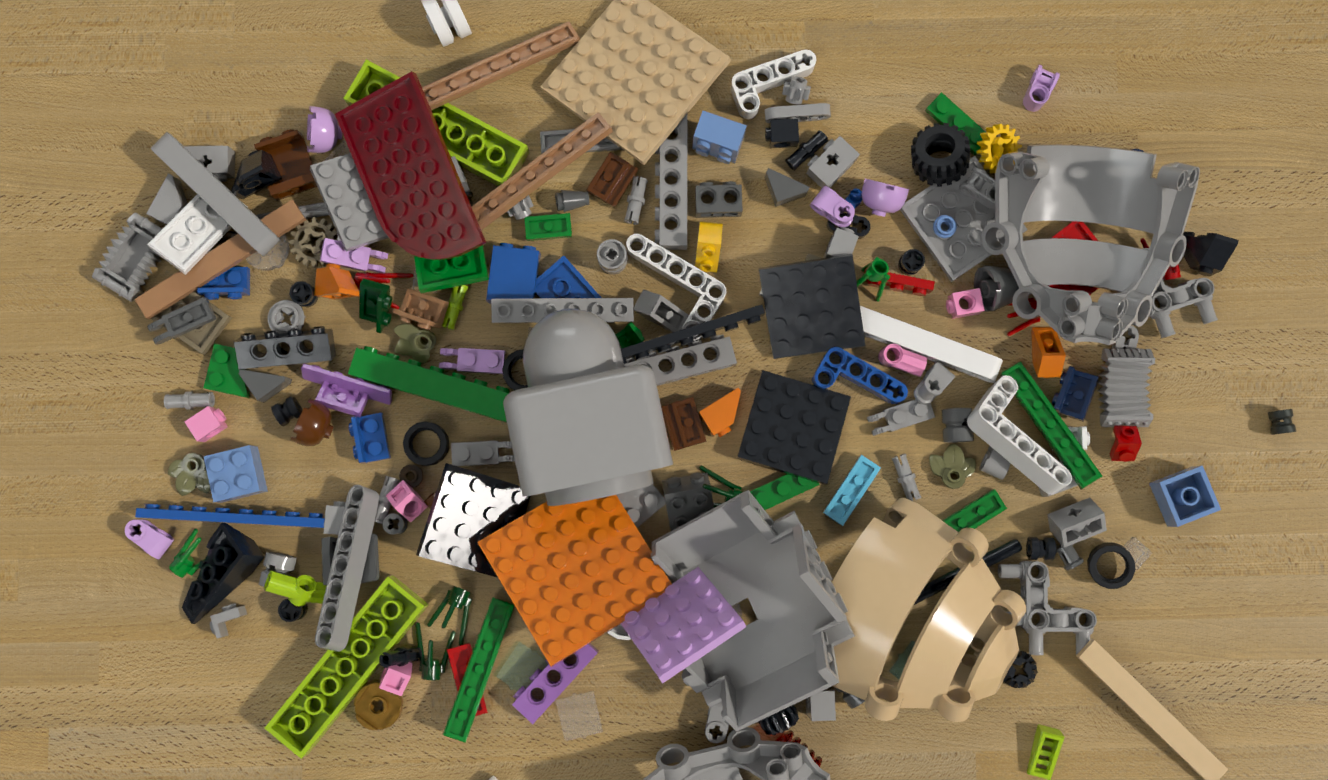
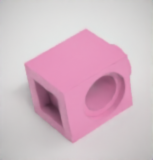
(974, 300)
(206, 423)
(406, 501)
(395, 678)

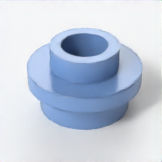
(949, 221)

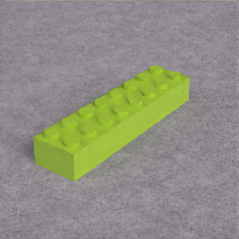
(470, 140)
(344, 673)

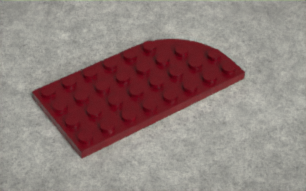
(410, 172)

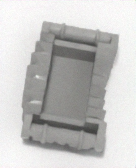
(129, 258)
(1125, 387)

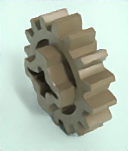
(305, 245)

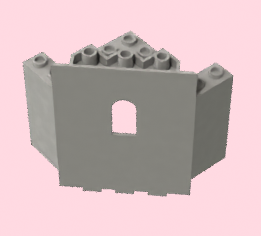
(797, 609)

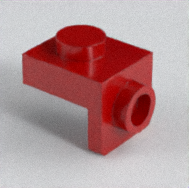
(1126, 443)

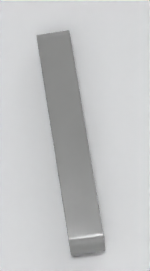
(215, 194)
(347, 568)

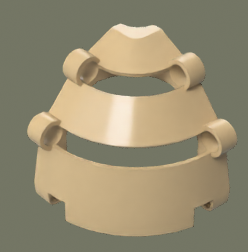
(879, 589)

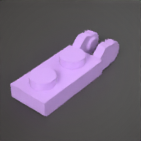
(358, 258)
(474, 360)

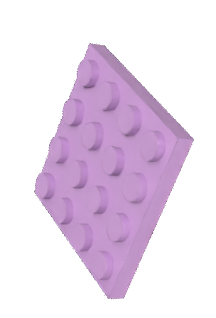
(682, 624)

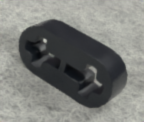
(856, 219)

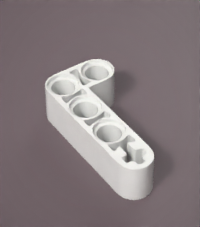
(775, 79)

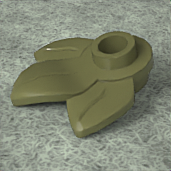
(412, 342)
(952, 463)
(188, 477)

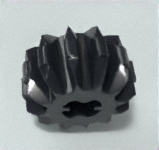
(780, 721)

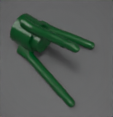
(731, 493)
(458, 598)
(430, 667)

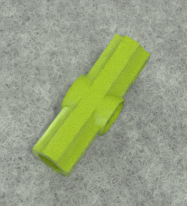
(298, 590)

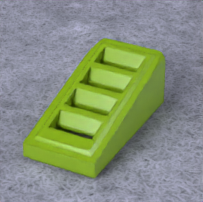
(1039, 740)

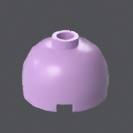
(322, 130)
(883, 197)

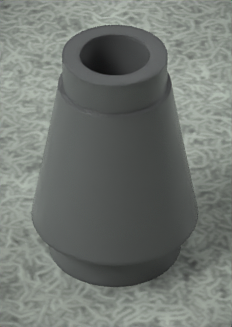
(569, 200)

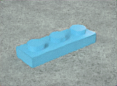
(851, 490)

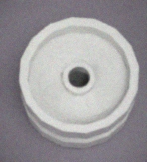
(444, 18)

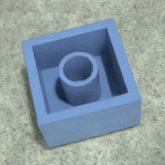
(718, 137)
(235, 474)
(1185, 496)

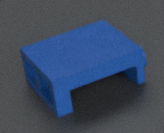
(513, 272)

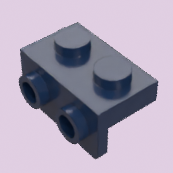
(1075, 394)

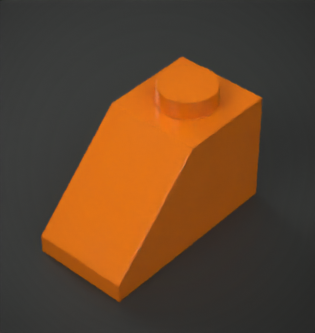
(334, 283)
(1047, 352)
(721, 414)

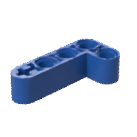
(862, 380)

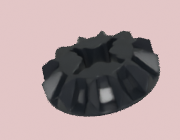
(1029, 669)

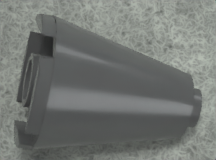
(996, 286)

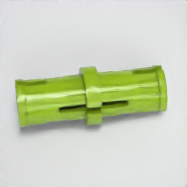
(455, 306)

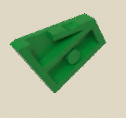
(224, 372)

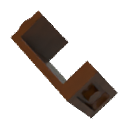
(292, 162)

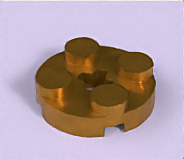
(381, 719)

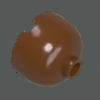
(313, 425)

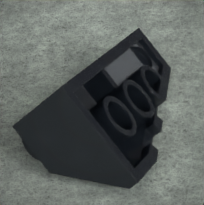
(227, 564)

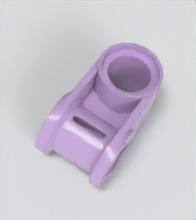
(1041, 85)
(831, 205)
(151, 540)

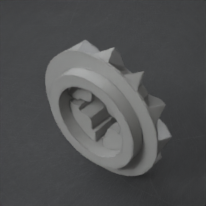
(289, 307)

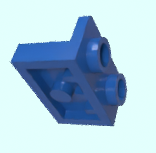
(231, 283)
(369, 438)

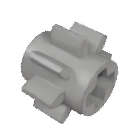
(796, 90)
(521, 209)

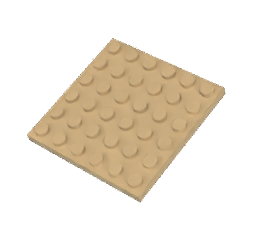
(637, 73)

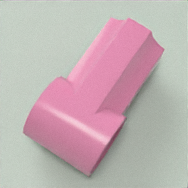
(904, 360)

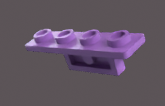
(344, 392)

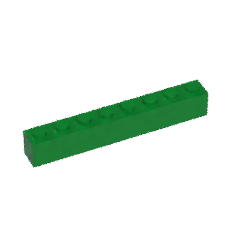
(429, 383)

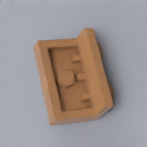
(422, 308)

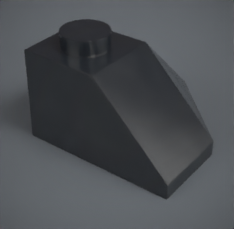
(255, 174)
(1208, 252)

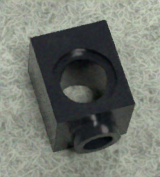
(782, 133)

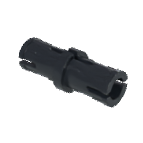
(806, 150)
(400, 656)

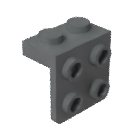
(686, 498)
(371, 567)

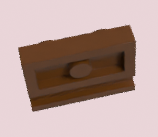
(612, 179)
(683, 424)

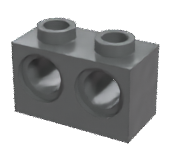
(719, 206)

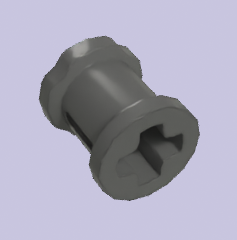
(387, 524)
(1069, 556)

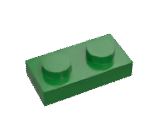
(548, 227)

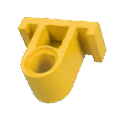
(708, 246)

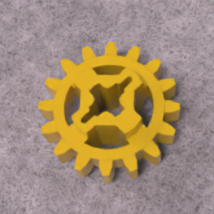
(994, 147)

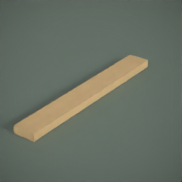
(1151, 711)

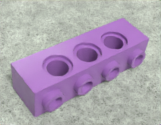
(534, 708)

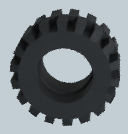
(940, 169)

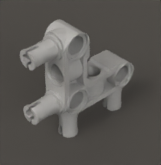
(1179, 297)
(1035, 596)

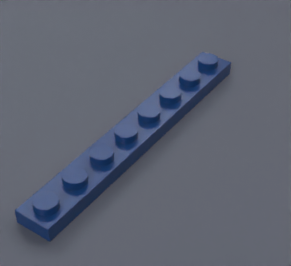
(223, 515)

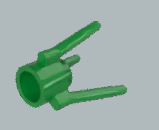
(876, 271)
(183, 561)

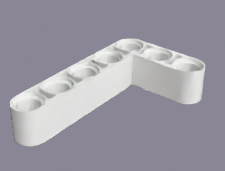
(681, 279)
(1011, 442)

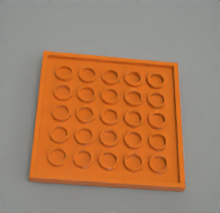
(574, 571)

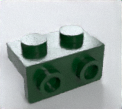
(375, 303)

